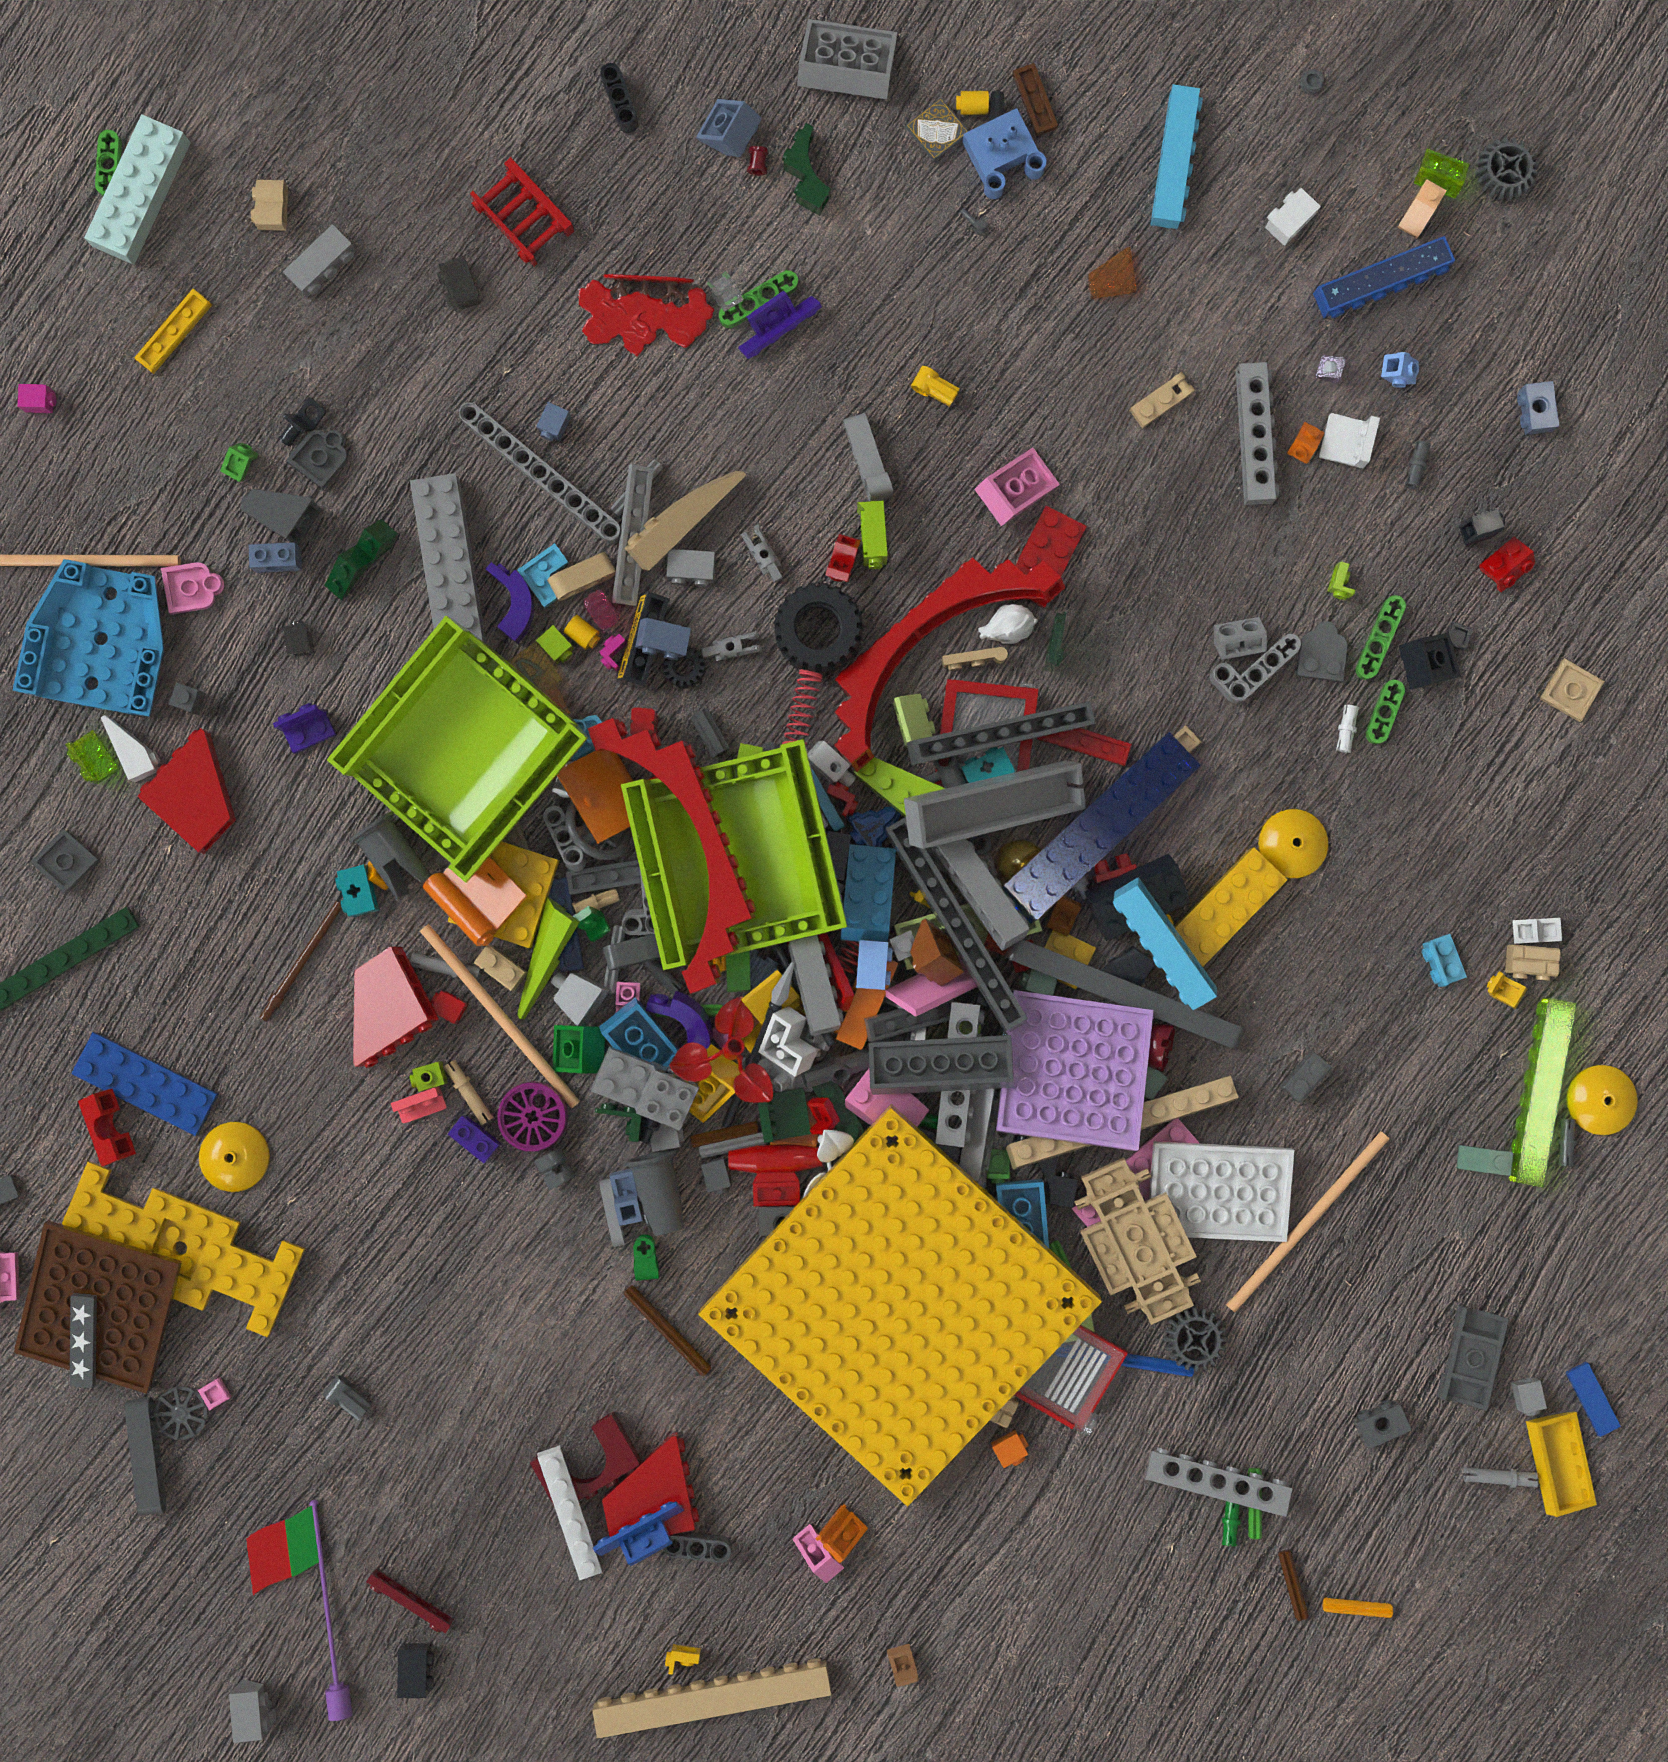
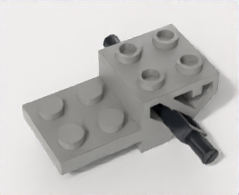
(646, 1087)

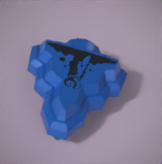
(872, 825)

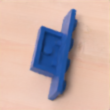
(642, 1538)

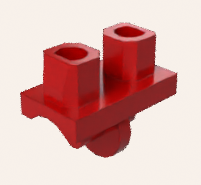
(1102, 869)

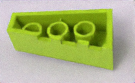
(893, 783)

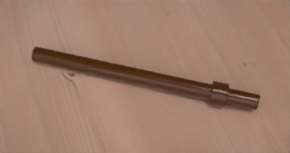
(276, 999)

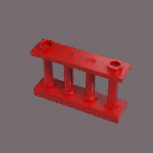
(528, 191)

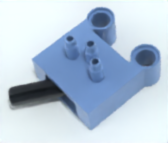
(1001, 146)

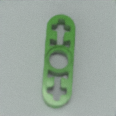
(103, 154)
(1385, 694)

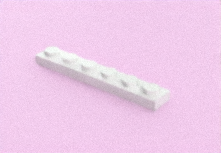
(569, 1512)

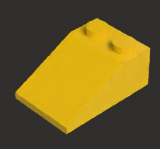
(716, 1088)

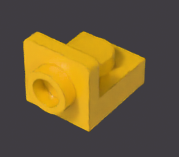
(684, 1654)

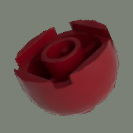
(1160, 1044)

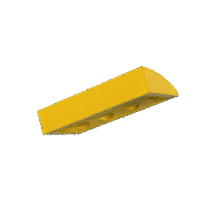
(1561, 1463)

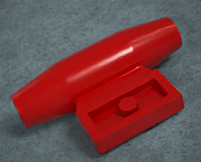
(775, 1169)

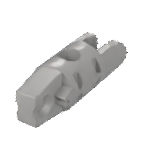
(766, 565)
(720, 647)

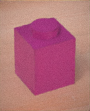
(36, 398)

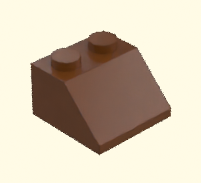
(935, 954)

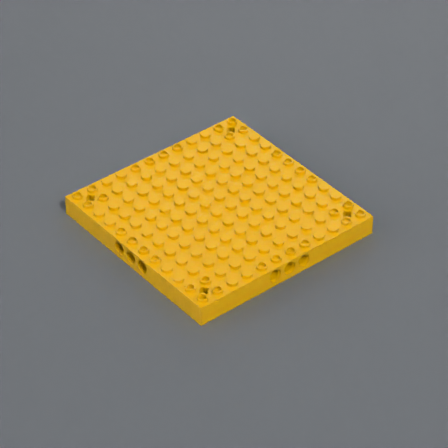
(900, 1305)

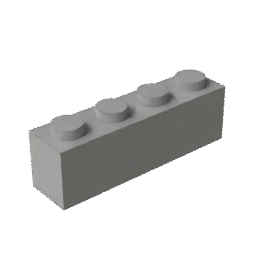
(814, 985)

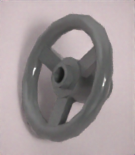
(584, 839)

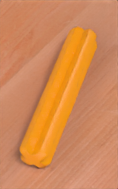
(1357, 1607)

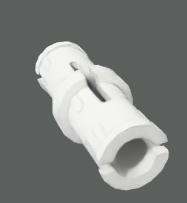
(1347, 728)

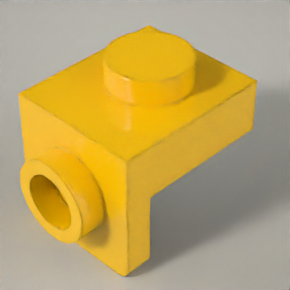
(1506, 990)

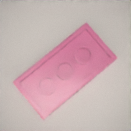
(920, 995)

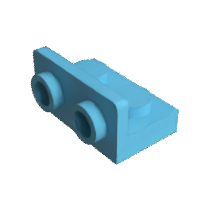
(1443, 960)

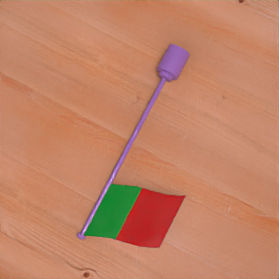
(284, 1552)

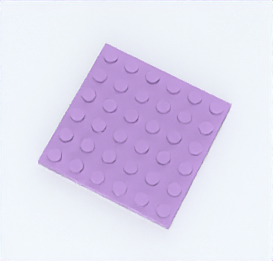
(1077, 1072)

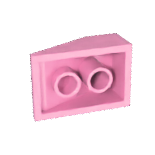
(1016, 486)
(871, 1106)

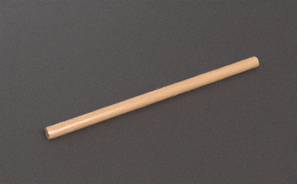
(92, 560)
(499, 1015)
(1308, 1221)

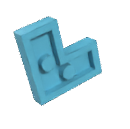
(540, 569)

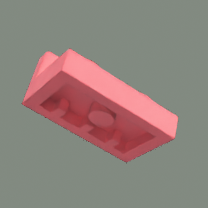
(420, 1105)

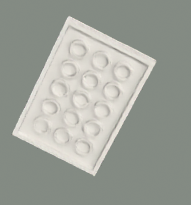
(1225, 1188)

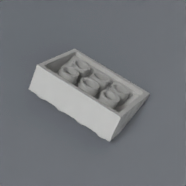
(847, 59)

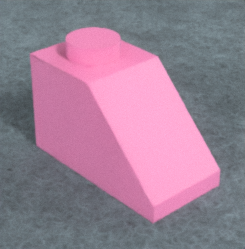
(816, 1555)

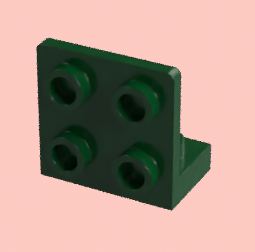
(784, 1115)
(634, 1127)

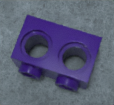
(474, 1138)

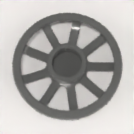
(180, 1413)

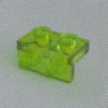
(92, 757)

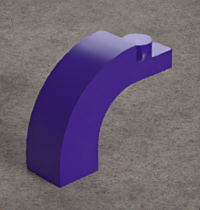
(521, 612)
(687, 1012)

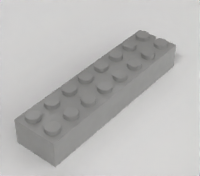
(447, 552)
(994, 804)

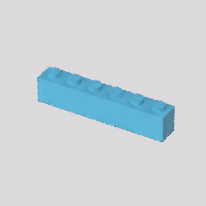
(1175, 157)
(1165, 944)

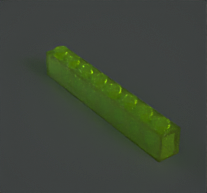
(1541, 1091)

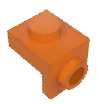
(1306, 442)

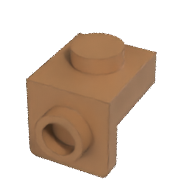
(903, 1665)

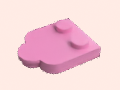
(190, 587)

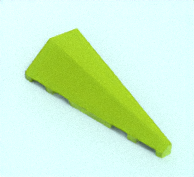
(553, 934)

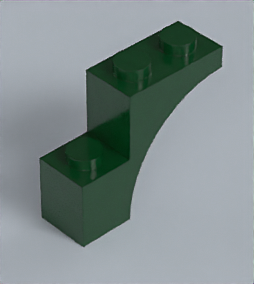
(810, 191)
(355, 561)

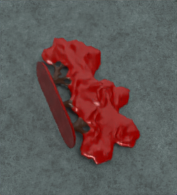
(639, 315)

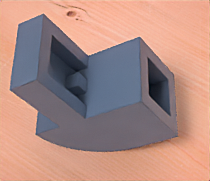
(626, 1198)

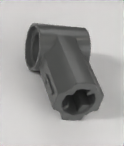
(342, 1394)

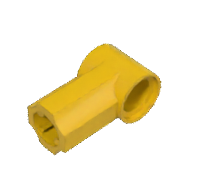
(930, 384)

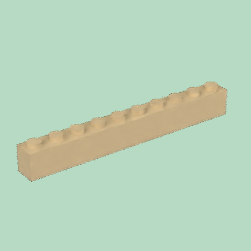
(1154, 1113)
(711, 1698)

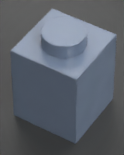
(553, 422)

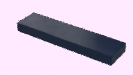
(571, 956)

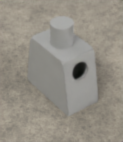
(578, 996)

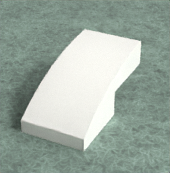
(1537, 930)

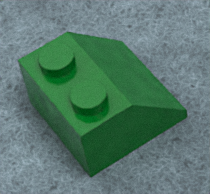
(578, 1049)

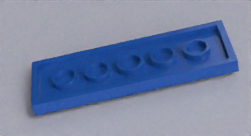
(145, 1083)

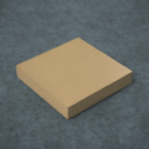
(1572, 690)

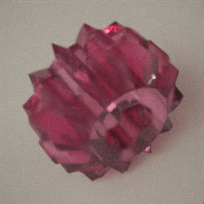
(601, 609)

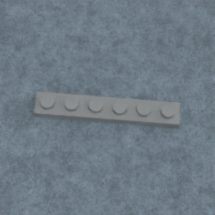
(633, 520)

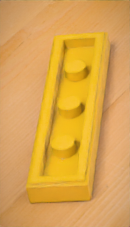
(173, 331)

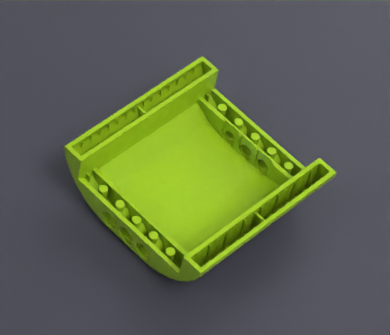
(459, 746)
(773, 831)

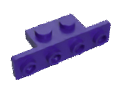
(774, 320)

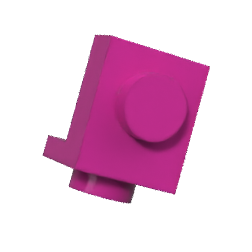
(612, 647)

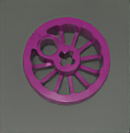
(539, 1088)

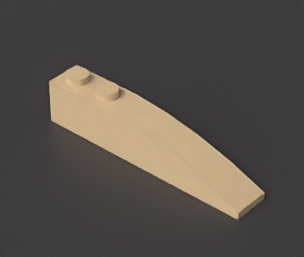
(677, 520)

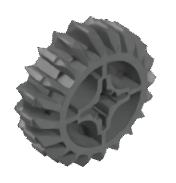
(1498, 155)
(1208, 1355)

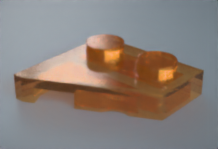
(1113, 276)

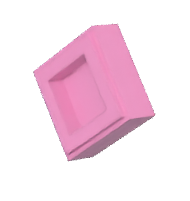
(214, 1393)

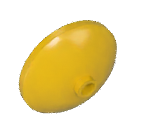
(1277, 845)
(1587, 1098)
(249, 1156)

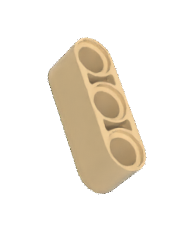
(581, 576)

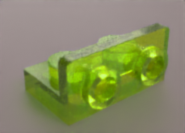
(1442, 171)

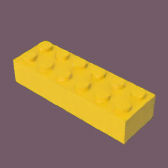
(1229, 905)

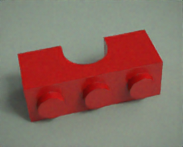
(98, 1115)

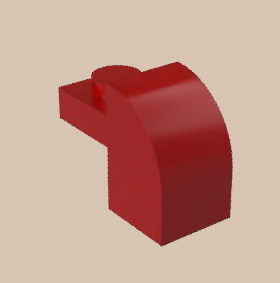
(843, 558)

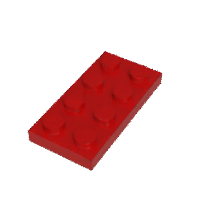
(1050, 541)

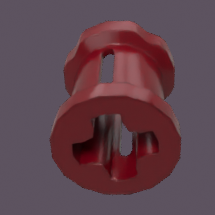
(757, 160)

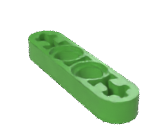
(756, 295)
(1380, 637)

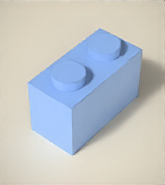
(872, 965)

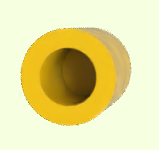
(973, 102)
(582, 632)

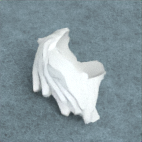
(1009, 624)

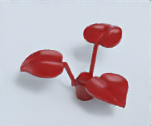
(693, 1065)

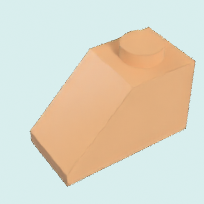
(1422, 208)

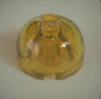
(1015, 856)

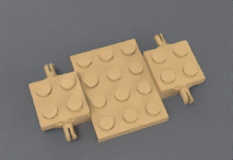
(1137, 1241)

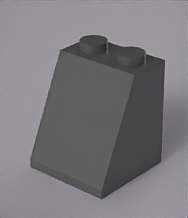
(281, 513)

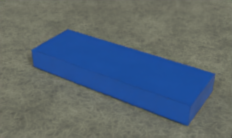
(1592, 1399)

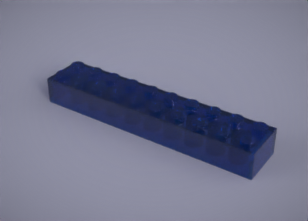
(1100, 827)

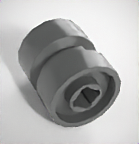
(551, 1160)

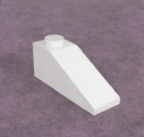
(134, 756)

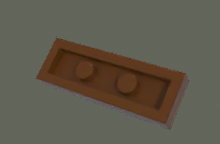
(1035, 99)

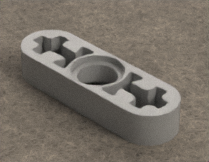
(616, 1231)

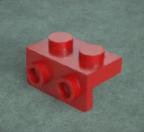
(1508, 563)
(841, 793)

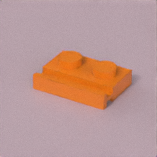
(841, 1533)

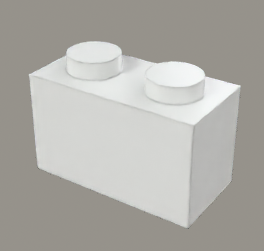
(1292, 216)

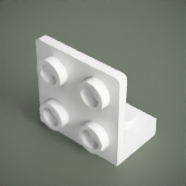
(1349, 440)

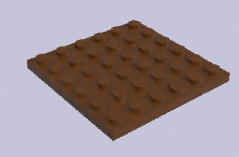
(132, 1303)

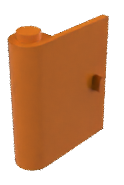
(597, 792)
(479, 904)

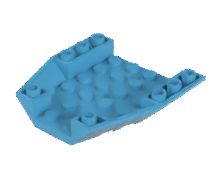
(62, 645)

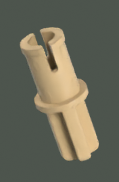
(597, 901)

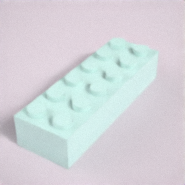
(137, 189)

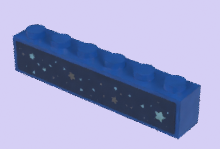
(1384, 277)

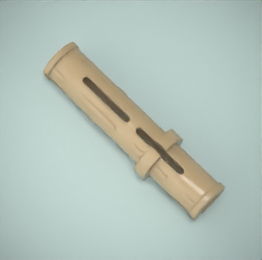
(468, 1092)

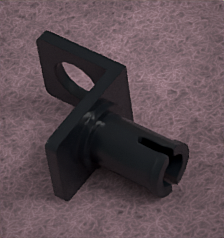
(300, 422)

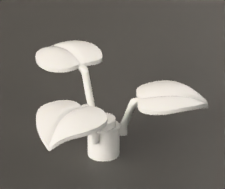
(831, 1146)

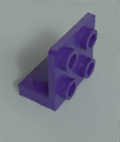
(305, 727)

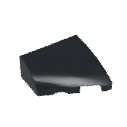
(1131, 966)

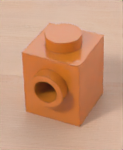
(1010, 1448)

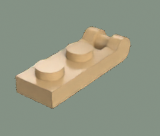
(1161, 400)
(975, 658)

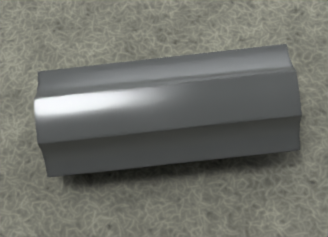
(710, 733)

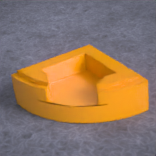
(375, 878)

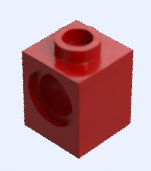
(448, 1006)

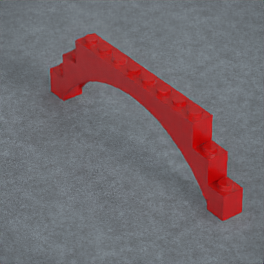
(963, 591)
(727, 892)

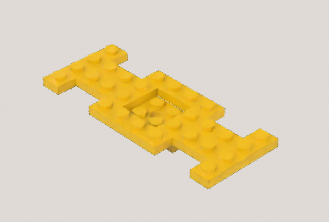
(210, 1256)

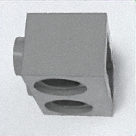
(1240, 638)

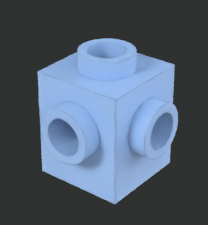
(1400, 369)

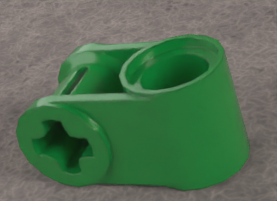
(645, 1262)

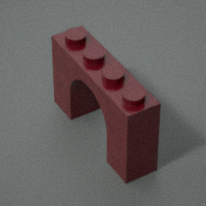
(620, 1458)

